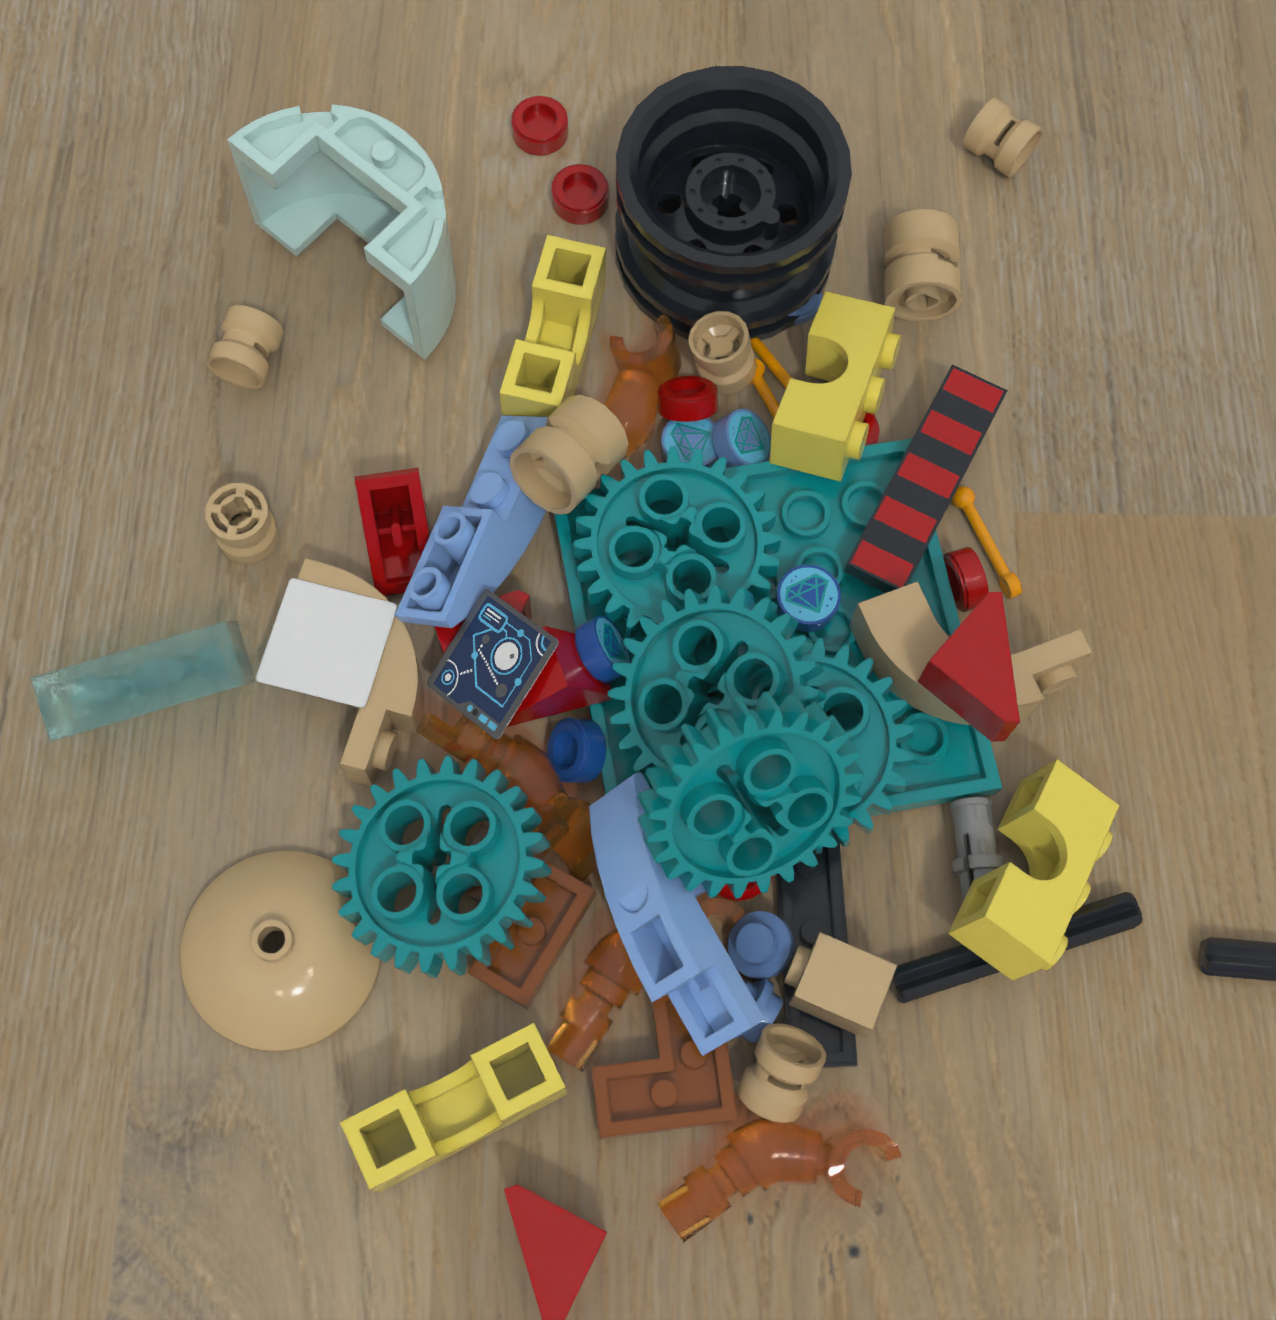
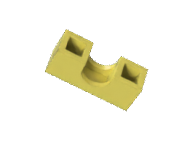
(560, 327)
(823, 422)
(1022, 918)
(455, 1111)

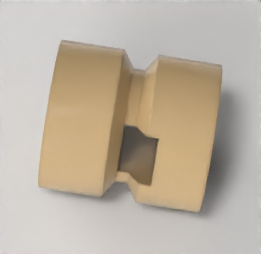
(922, 264)
(569, 454)

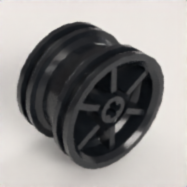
(731, 165)

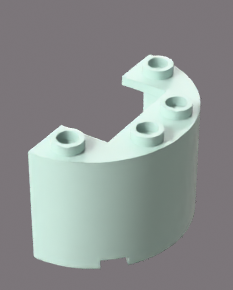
(373, 179)

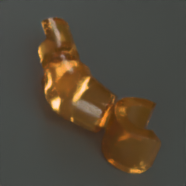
(635, 387)
(526, 765)
(608, 985)
(768, 1155)

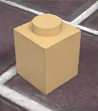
(839, 983)

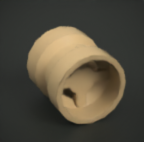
(1002, 136)
(245, 347)
(723, 351)
(251, 534)
(778, 1079)

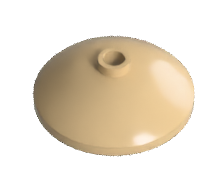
(283, 996)

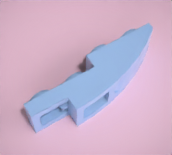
(478, 542)
(666, 927)

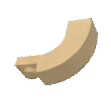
(904, 635)
(396, 692)

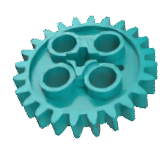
(703, 502)
(668, 665)
(873, 737)
(787, 760)
(383, 867)

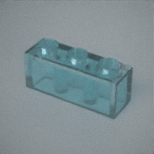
(142, 679)

